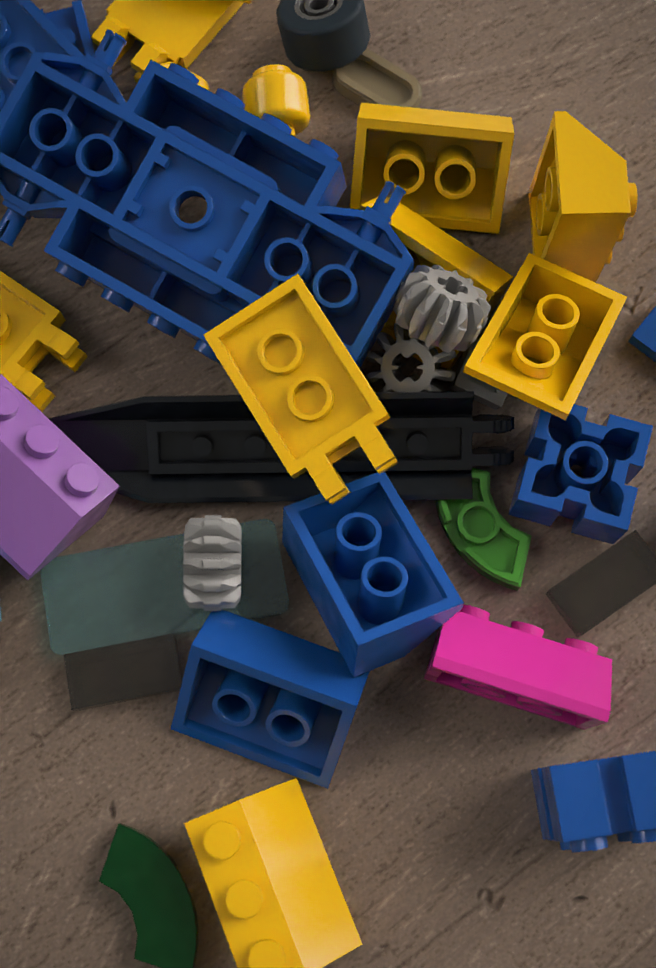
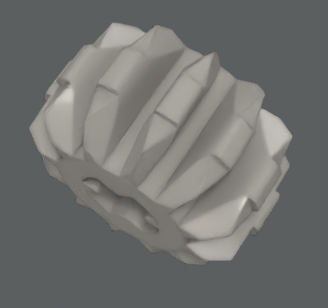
(441, 308)
(407, 346)
(212, 563)

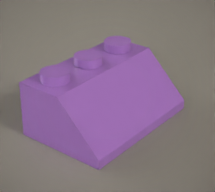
(46, 486)

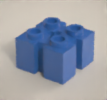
(609, 460)
(597, 799)

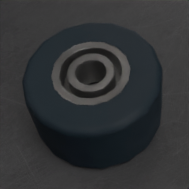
(323, 32)

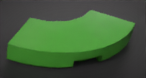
(484, 535)

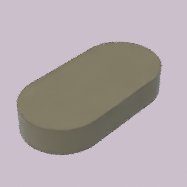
(377, 82)

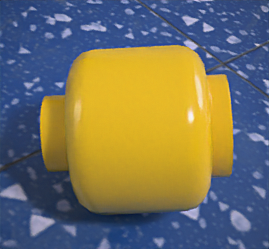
(278, 93)

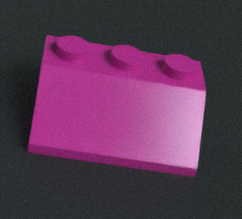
(522, 668)

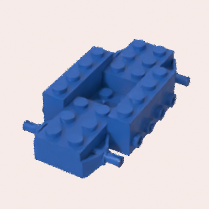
(129, 165)

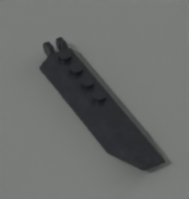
(218, 453)

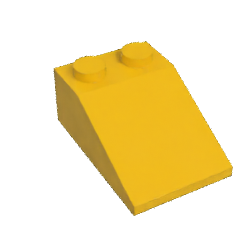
(545, 336)

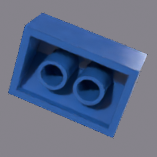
(369, 572)
(268, 697)

